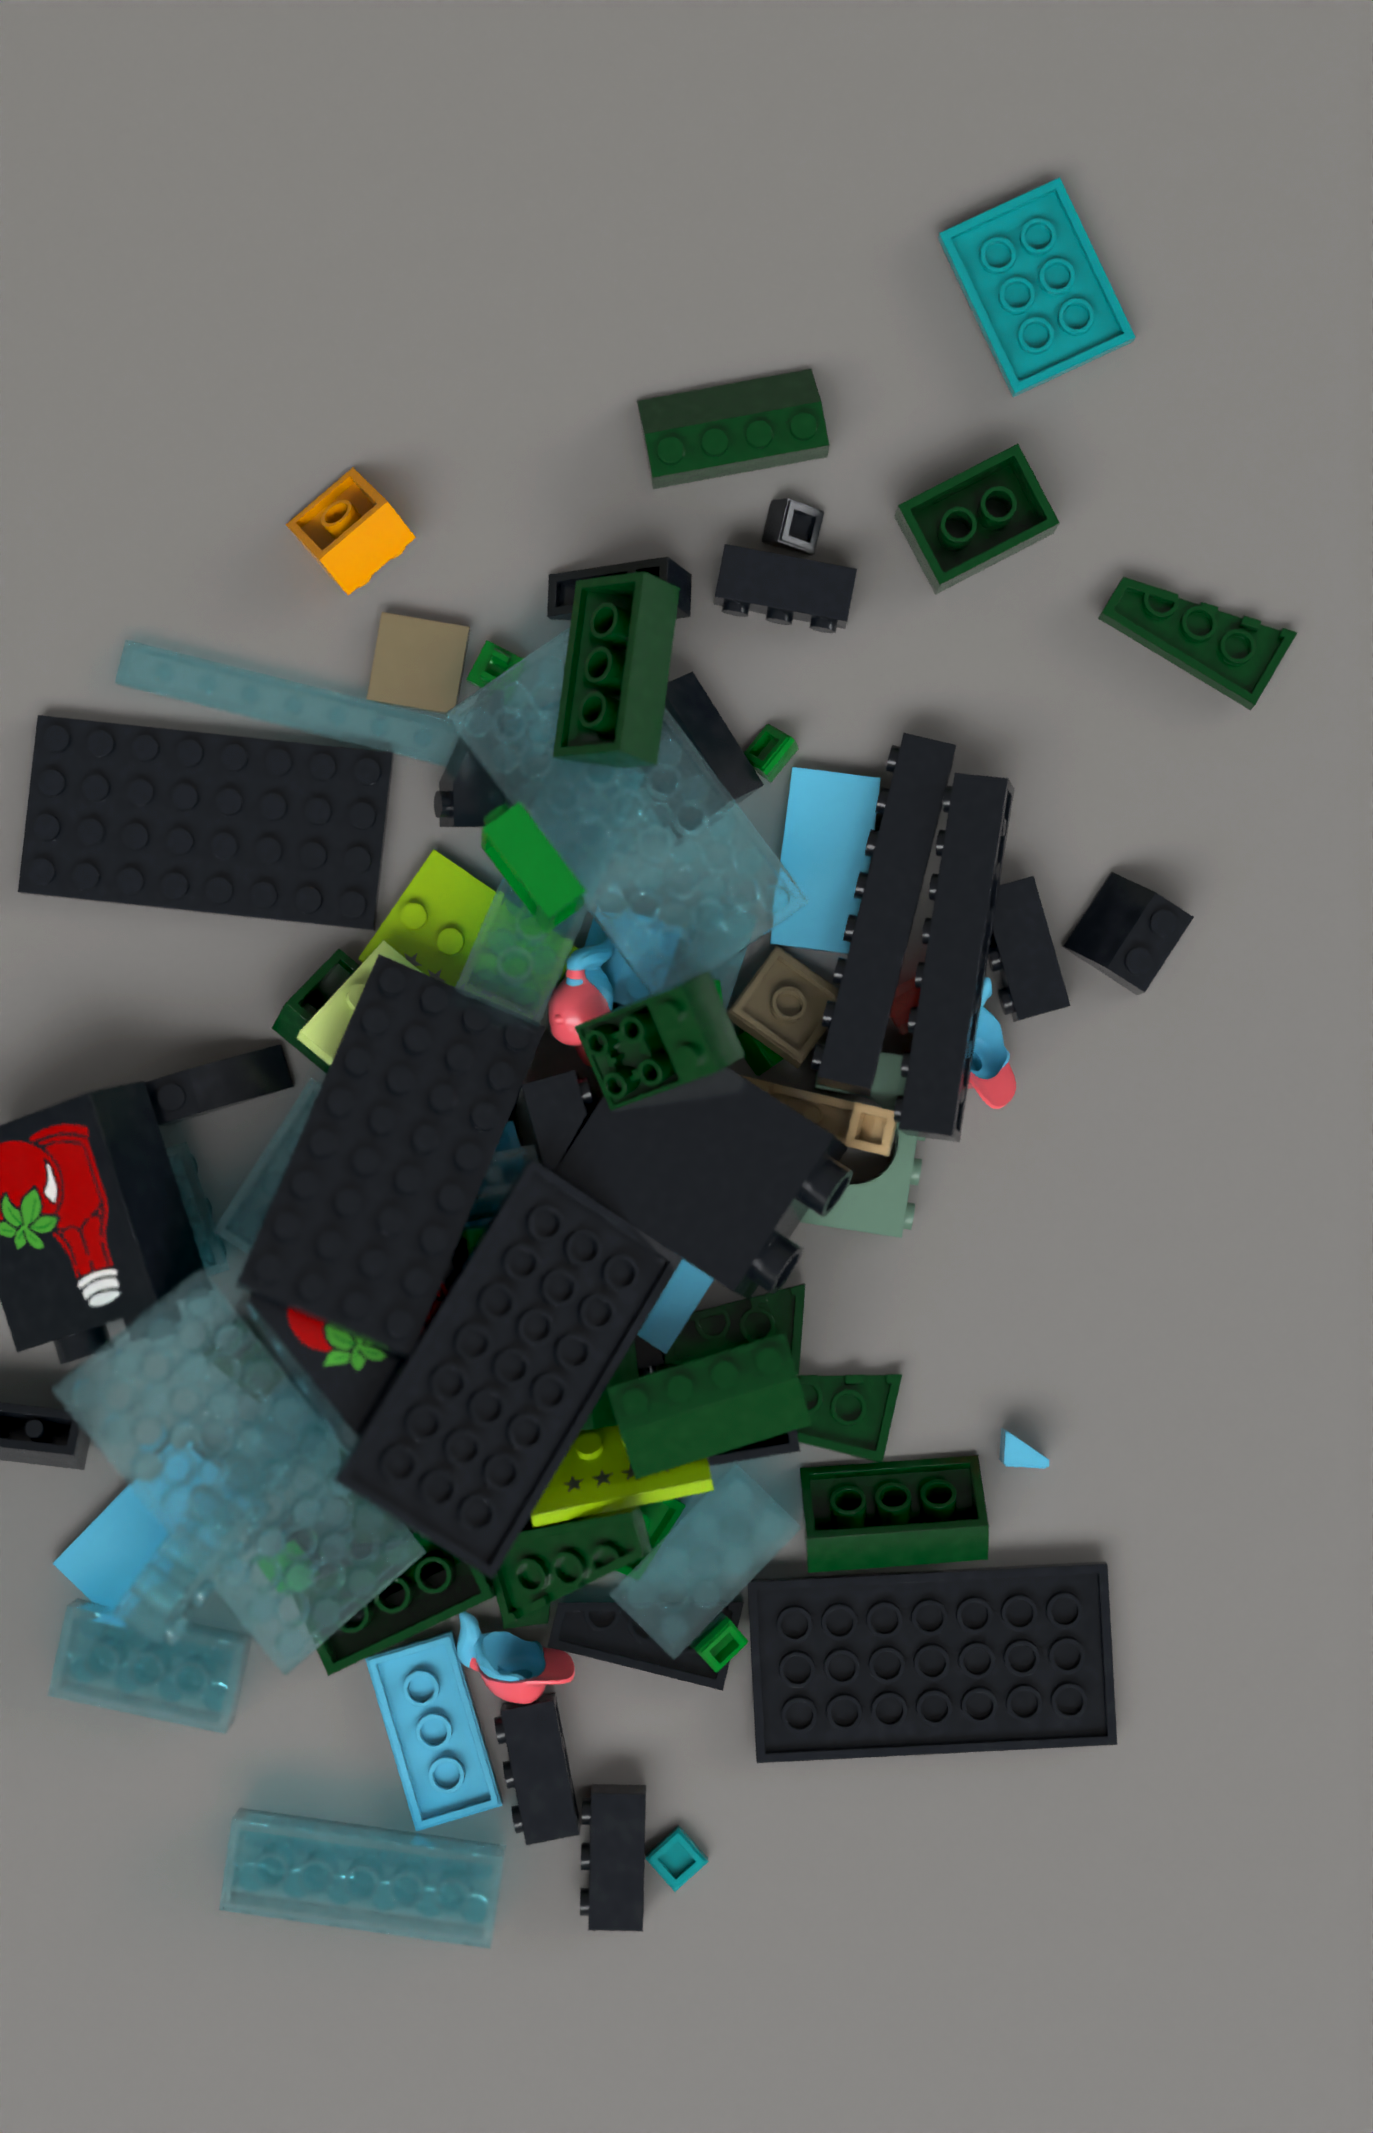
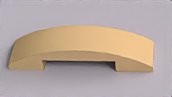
(853, 1123)

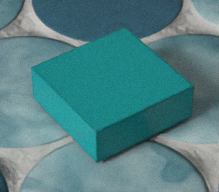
(676, 1858)

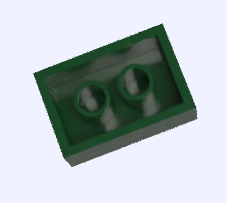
(976, 519)

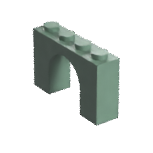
(881, 1202)

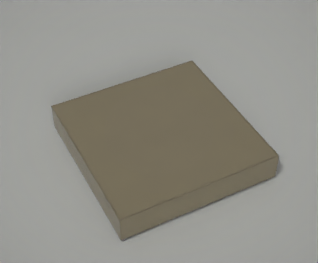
(418, 663)
(784, 1006)

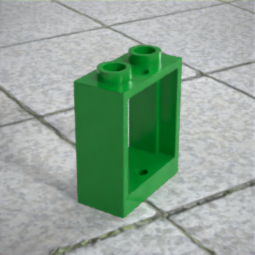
(531, 866)

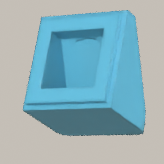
(1018, 1453)

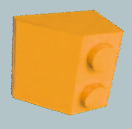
(351, 531)

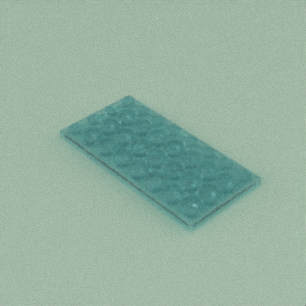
(657, 847)
(237, 1470)

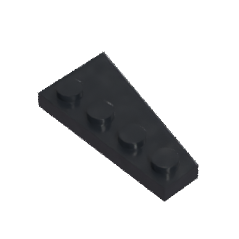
(612, 1636)

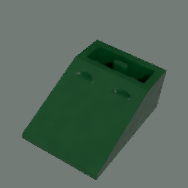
(660, 1041)

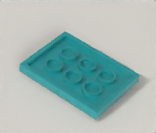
(1036, 287)

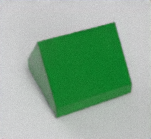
(771, 752)
(719, 1642)

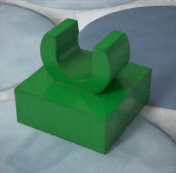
(490, 664)

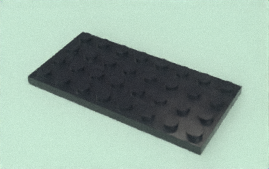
(206, 823)
(391, 1158)
(508, 1369)
(932, 1662)

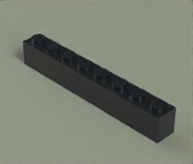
(885, 914)
(955, 957)

